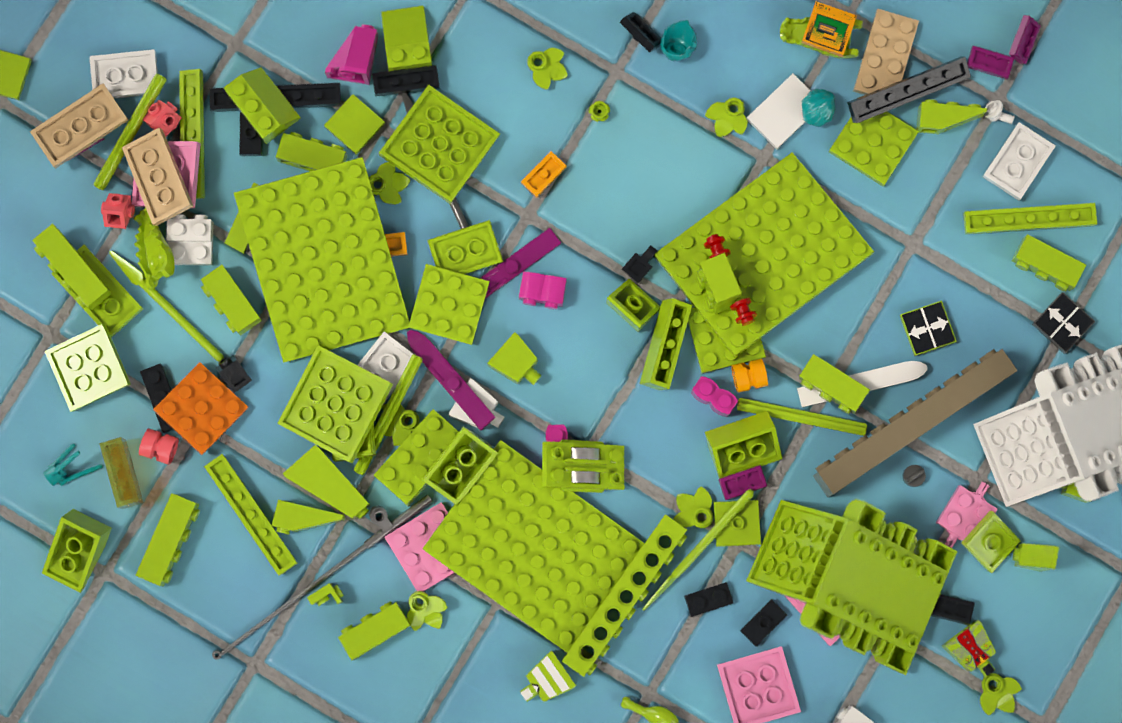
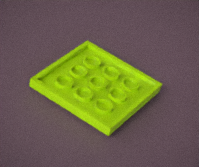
(439, 144)
(335, 404)

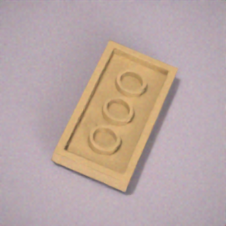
(885, 51)
(79, 126)
(157, 176)

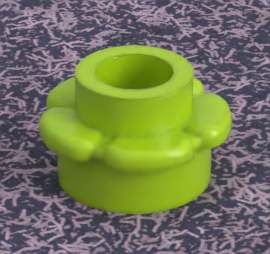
(599, 105)

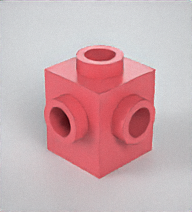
(162, 116)
(117, 210)

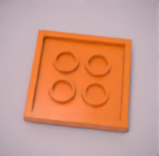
(200, 408)

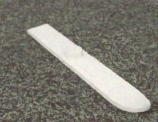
(873, 379)

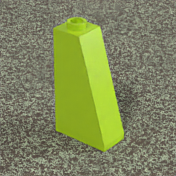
(324, 480)

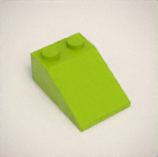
(406, 38)
(76, 549)

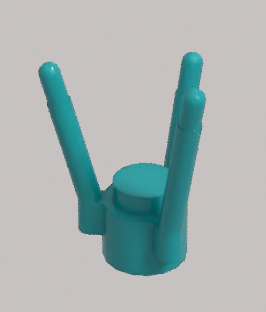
(56, 471)

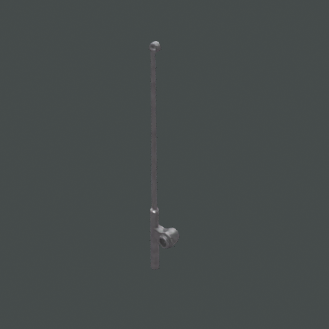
(386, 528)

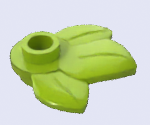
(549, 69)
(725, 119)
(391, 183)
(398, 428)
(692, 506)
(428, 612)
(1000, 696)

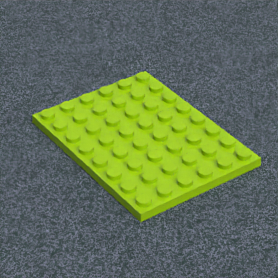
(783, 247)
(322, 259)
(534, 547)

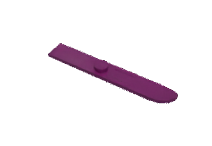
(520, 260)
(450, 379)

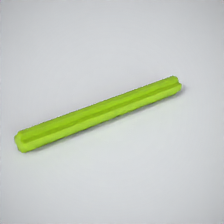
(129, 131)
(391, 409)
(802, 416)

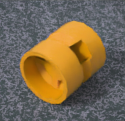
(749, 375)

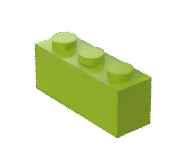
(308, 153)
(1048, 263)
(230, 300)
(833, 385)
(373, 630)

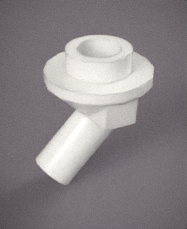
(995, 113)

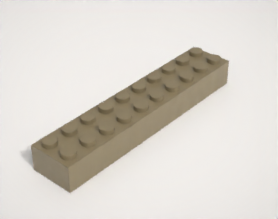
(917, 421)

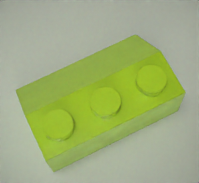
(262, 104)
(743, 444)
(460, 465)

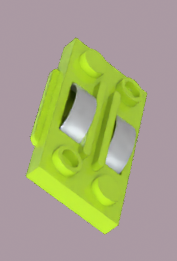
(582, 466)

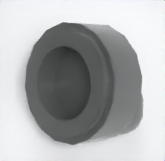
(914, 475)

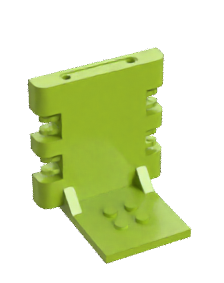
(855, 577)

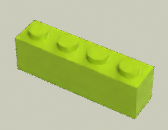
(71, 266)
(665, 344)
(167, 540)

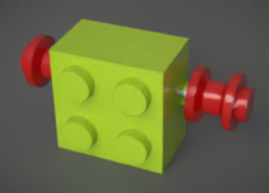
(720, 283)

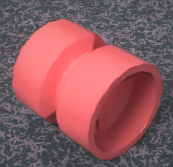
(158, 446)

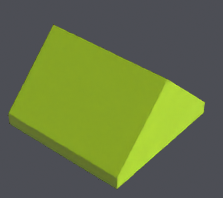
(632, 304)

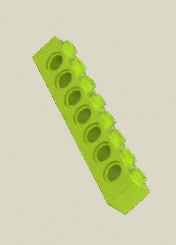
(666, 527)

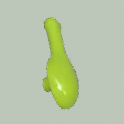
(652, 714)

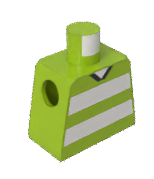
(547, 679)

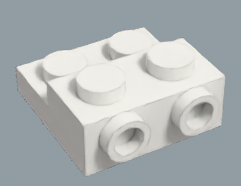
(191, 240)

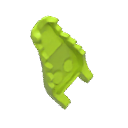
(793, 31)
(153, 252)

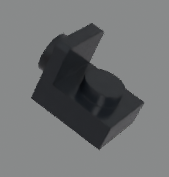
(233, 373)

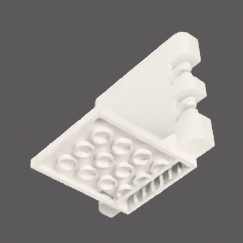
(1063, 434)

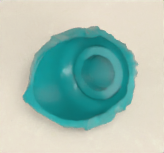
(678, 41)
(818, 107)

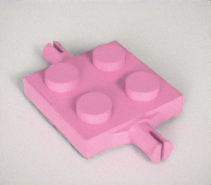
(964, 512)

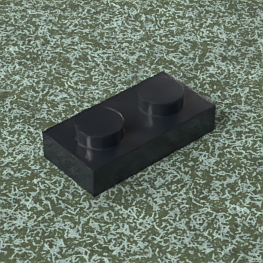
(708, 599)

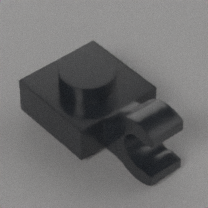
(638, 265)

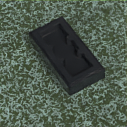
(641, 32)
(250, 141)
(953, 609)
(763, 622)

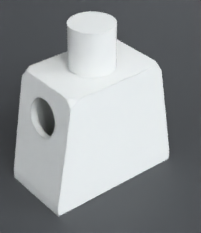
(491, 403)

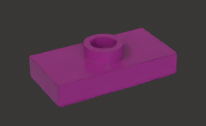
(1024, 39)
(990, 62)
(740, 482)

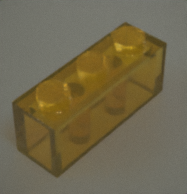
(121, 473)

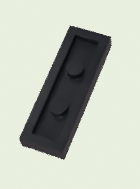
(405, 80)
(157, 388)

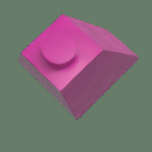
(355, 57)

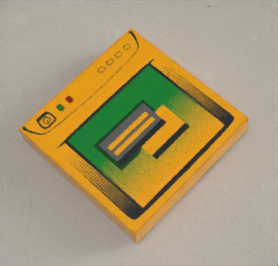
(829, 29)

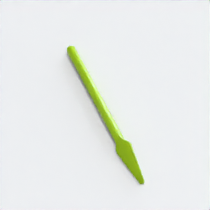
(138, 278)
(702, 545)

